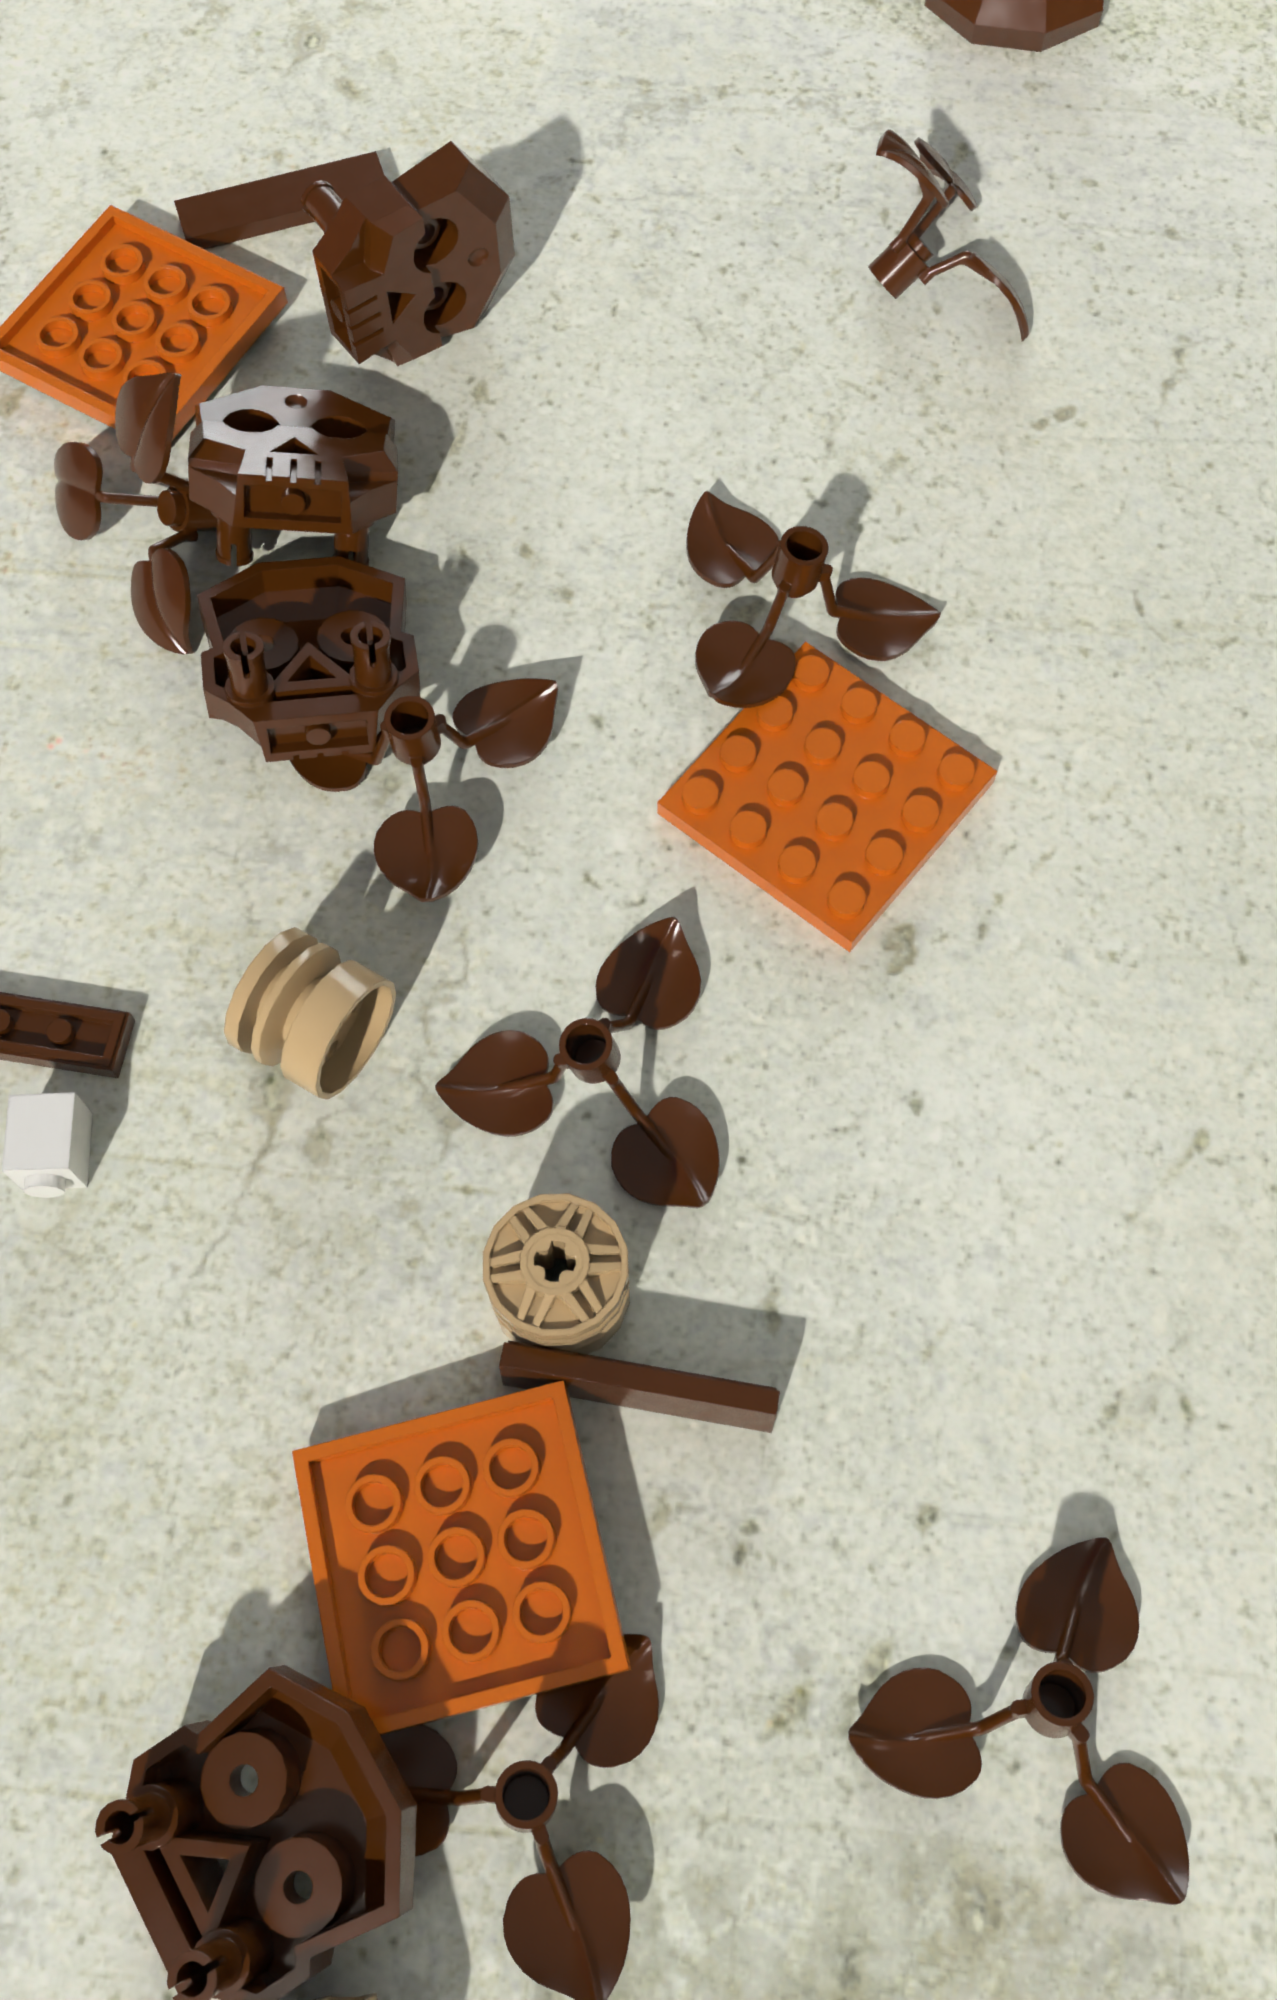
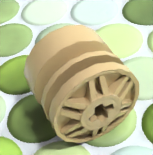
(309, 1012)
(589, 1297)

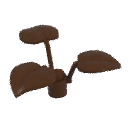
(907, 254)
(145, 433)
(748, 667)
(436, 849)
(505, 1076)
(921, 1741)
(575, 1919)

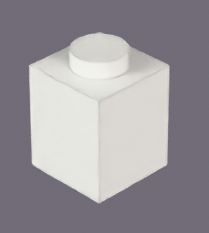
(47, 1143)

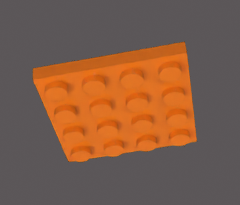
(133, 307)
(827, 796)
(459, 1560)

